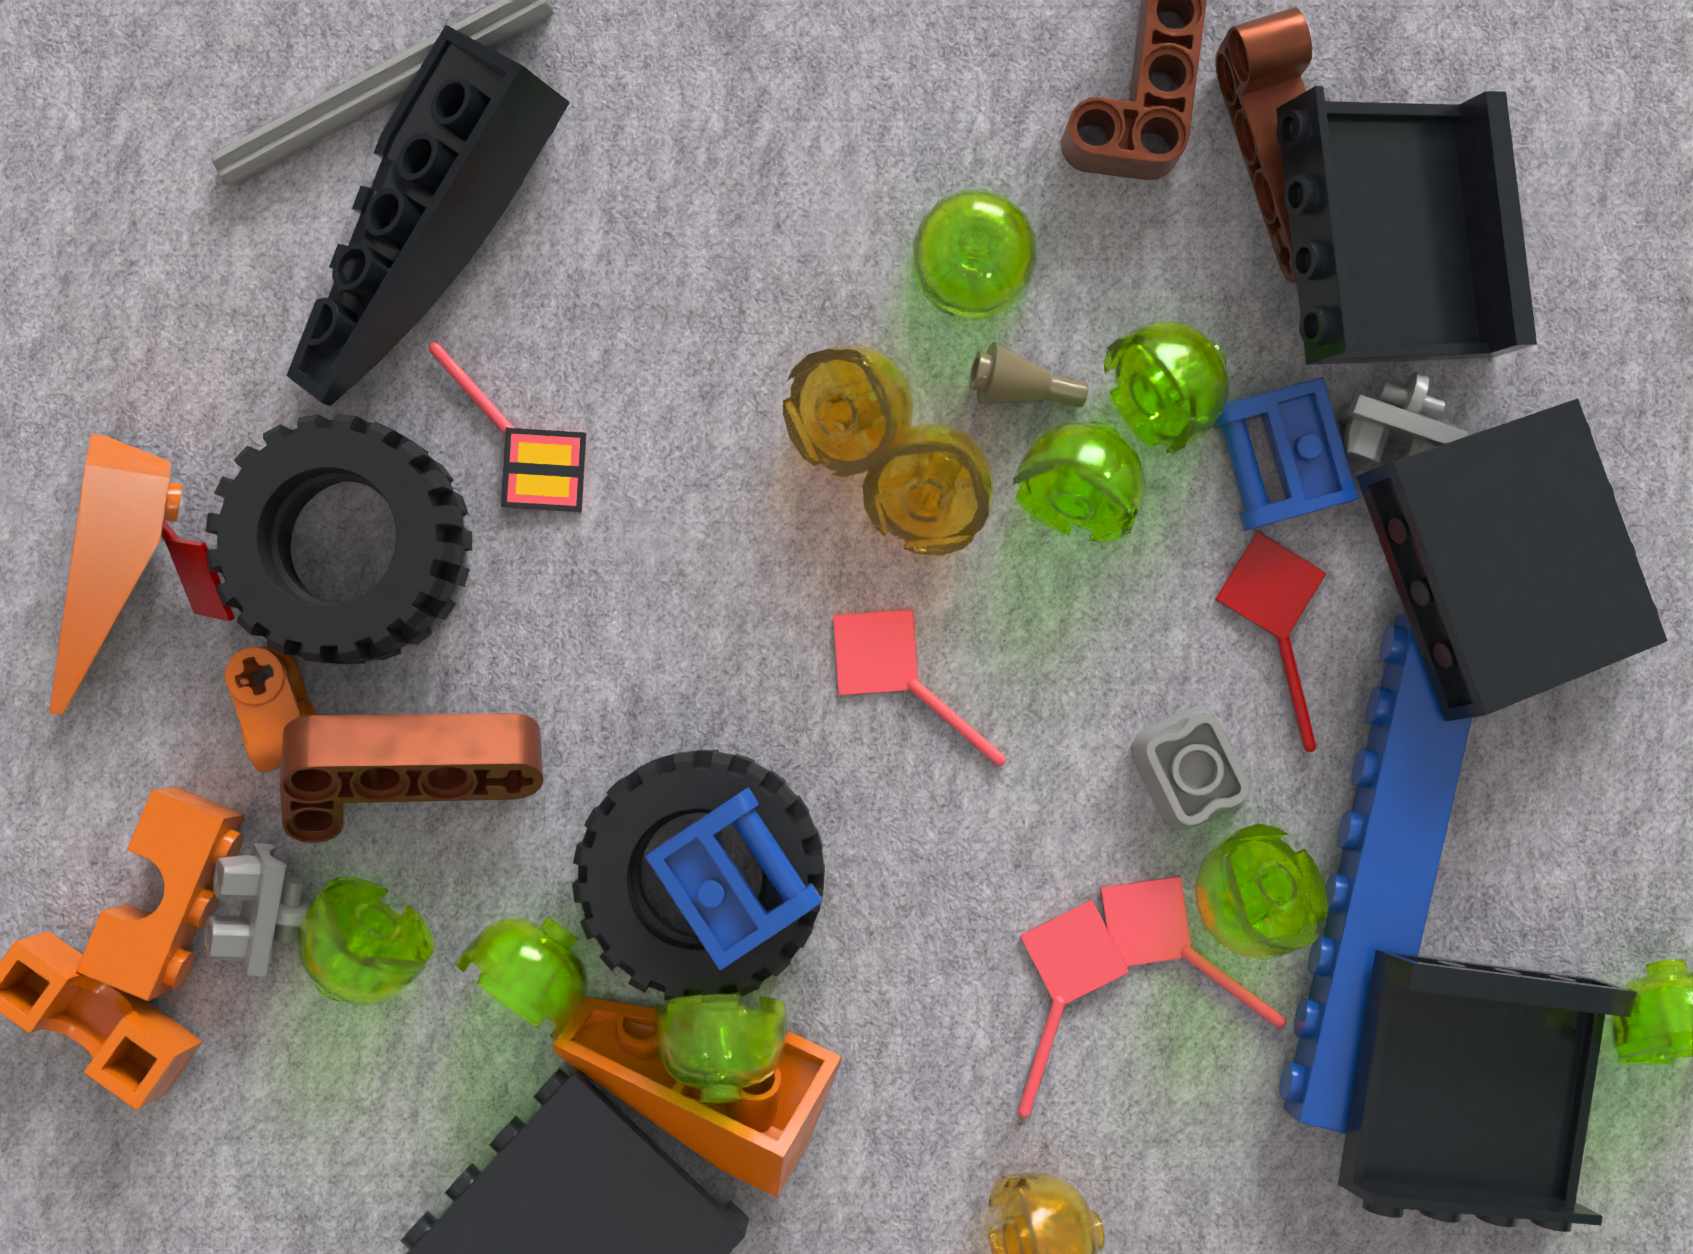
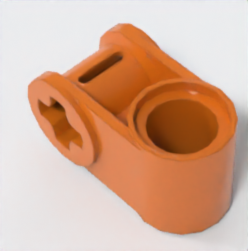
(267, 707)

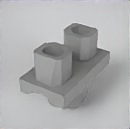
(1374, 422)
(259, 884)

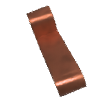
(1258, 72)
(1148, 108)
(401, 760)

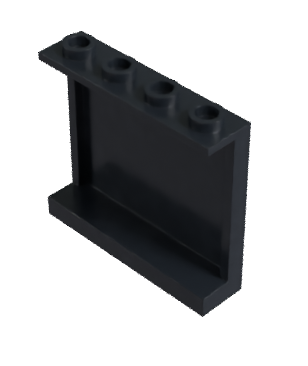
(1405, 229)
(1511, 561)
(1475, 1091)
(577, 1185)

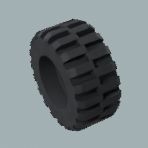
(259, 524)
(613, 856)

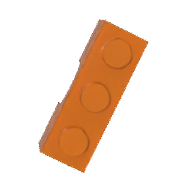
(148, 950)
(131, 1041)

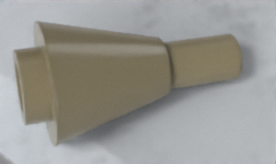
(1010, 378)

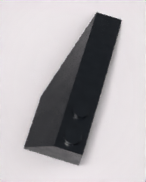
(441, 187)

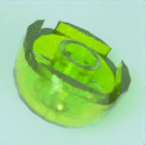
(974, 254)
(1168, 383)
(1084, 479)
(1260, 894)
(359, 945)
(530, 970)
(1658, 1017)
(720, 1043)

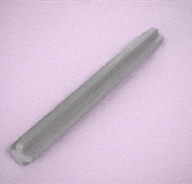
(365, 93)

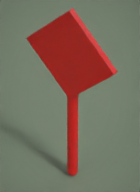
(197, 580)
(1272, 592)

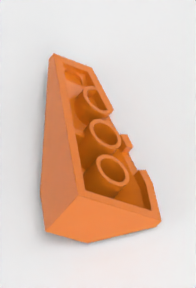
(115, 535)
(748, 1138)

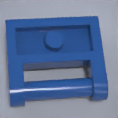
(1304, 450)
(714, 891)

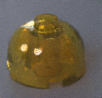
(847, 407)
(930, 489)
(1043, 1217)

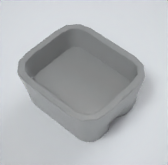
(1189, 768)

